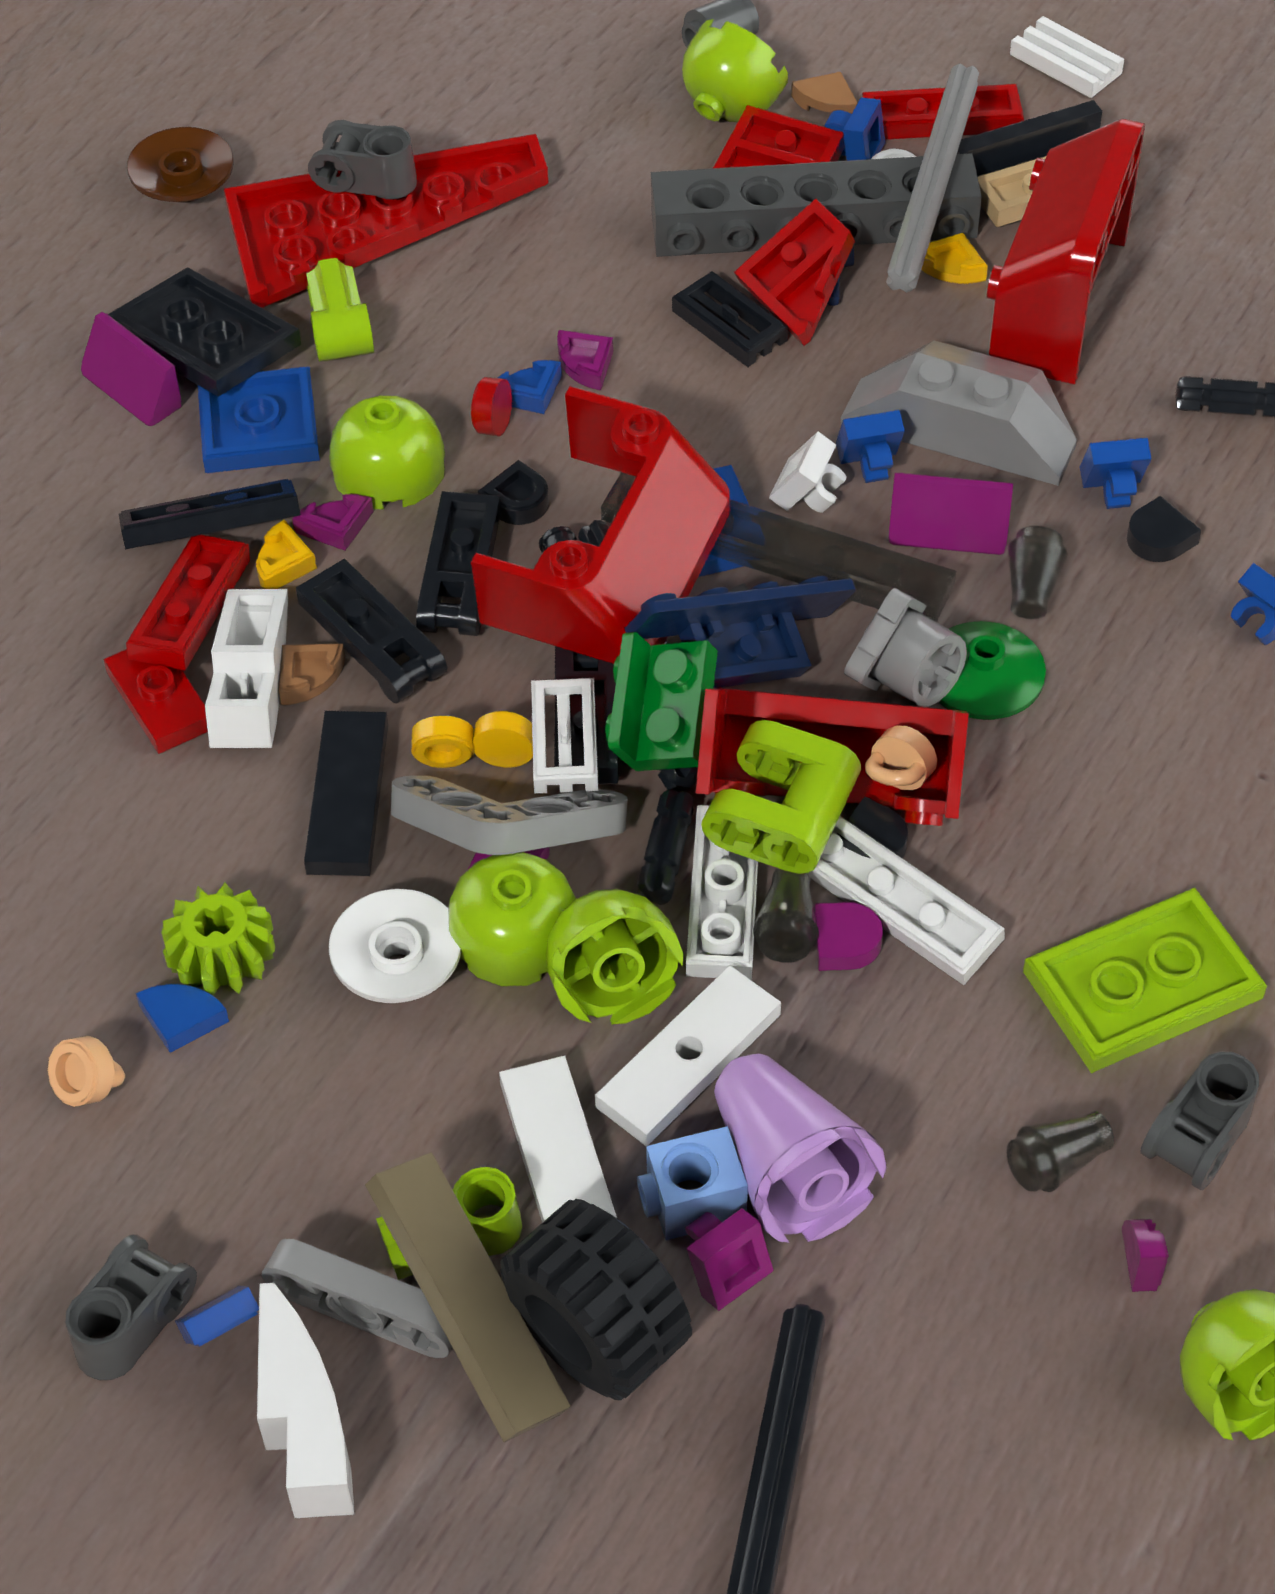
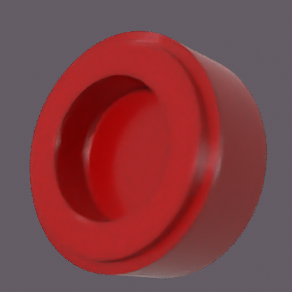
(491, 406)

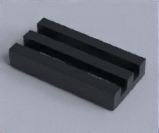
(721, 322)

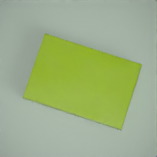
(1143, 979)

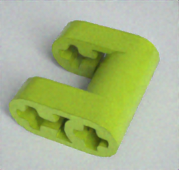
(798, 829)

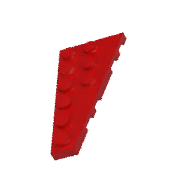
(294, 223)

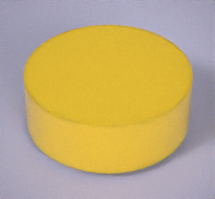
(503, 739)
(442, 741)

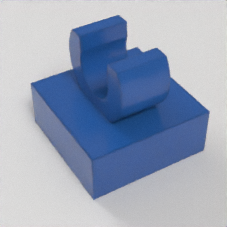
(861, 129)
(872, 442)
(1116, 468)
(1261, 600)

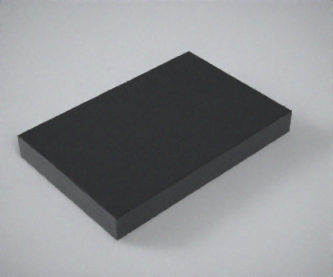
(207, 330)

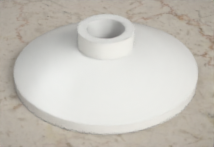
(391, 925)

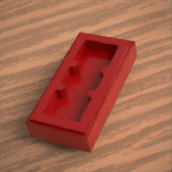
(159, 700)

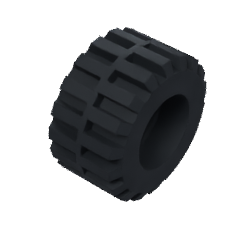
(596, 1298)

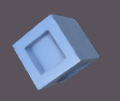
(699, 1157)

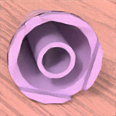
(797, 1151)

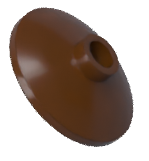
(180, 164)

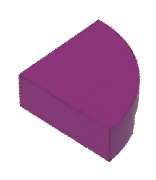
(585, 357)
(335, 521)
(1145, 1254)

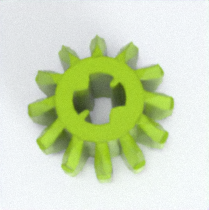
(218, 939)

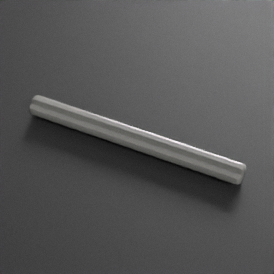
(932, 179)

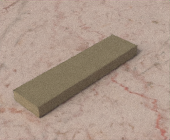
(467, 1296)

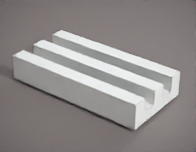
(1067, 57)
(565, 774)

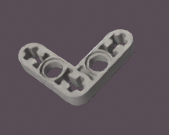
(506, 827)

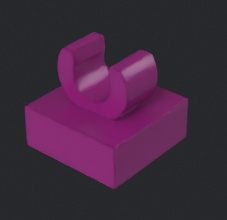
(727, 1256)

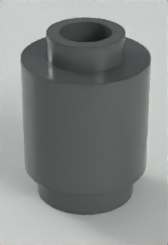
(734, 11)

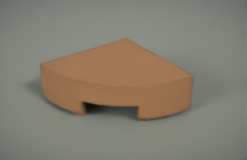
(824, 93)
(308, 670)

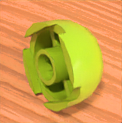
(729, 71)
(387, 451)
(505, 916)
(612, 956)
(1231, 1363)

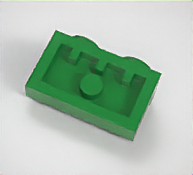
(659, 702)

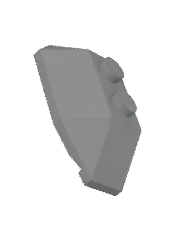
(972, 409)

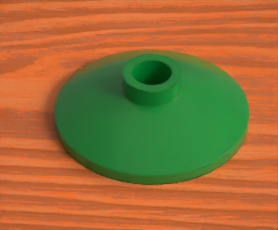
(999, 674)

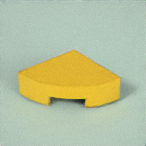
(954, 261)
(283, 557)

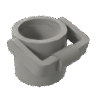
(908, 652)

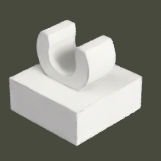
(807, 475)

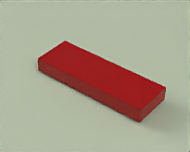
(914, 110)
(188, 602)

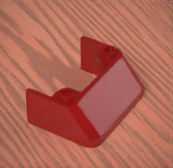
(1074, 212)
(655, 545)
(848, 722)

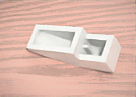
(247, 669)
(300, 1411)

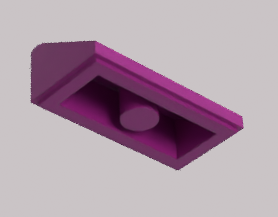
(130, 371)
(950, 513)

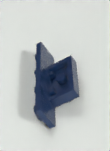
(748, 627)

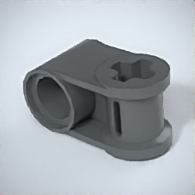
(370, 157)
(1200, 1128)
(134, 1296)

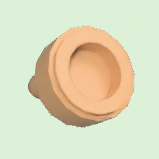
(901, 758)
(83, 1071)

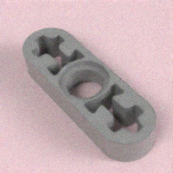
(356, 1296)

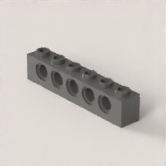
(750, 204)

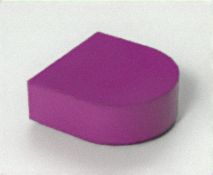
(847, 936)

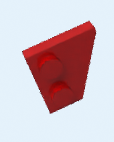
(777, 139)
(799, 269)

